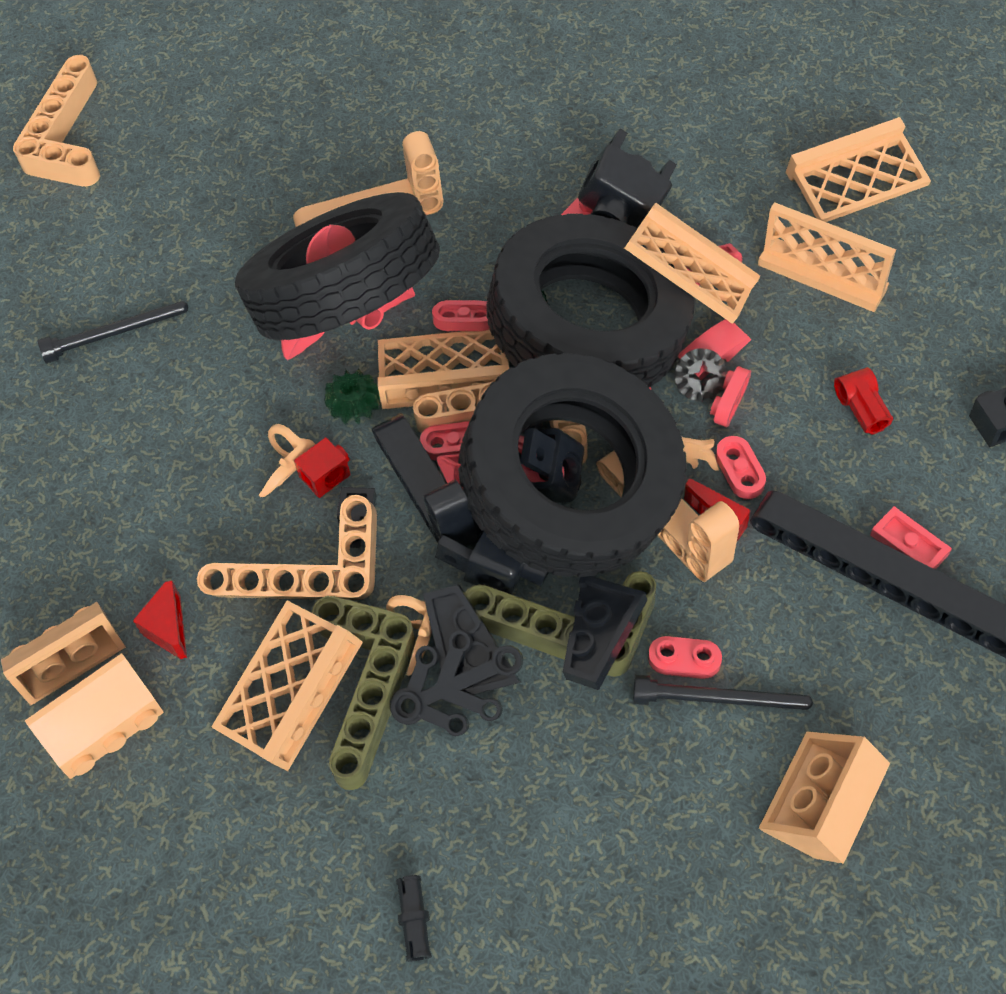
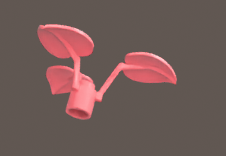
(324, 243)

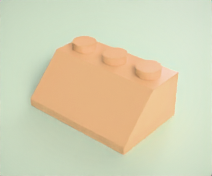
(61, 653)
(95, 717)
(826, 795)

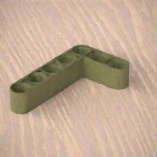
(537, 616)
(371, 683)

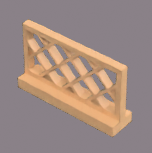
(843, 152)
(689, 248)
(823, 270)
(404, 389)
(306, 703)

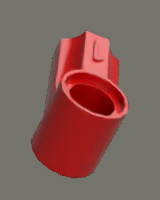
(861, 393)

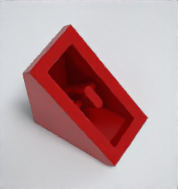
(163, 620)

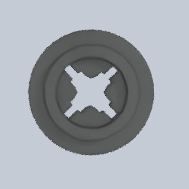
(691, 364)

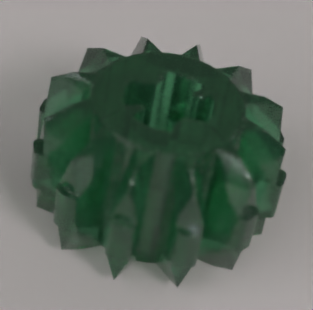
(352, 396)

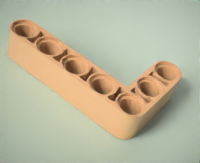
(40, 142)
(422, 182)
(446, 406)
(702, 541)
(304, 575)

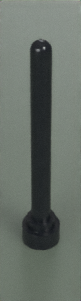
(53, 348)
(648, 690)

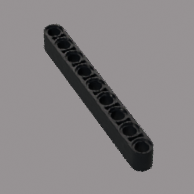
(883, 570)

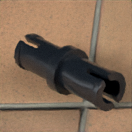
(413, 918)

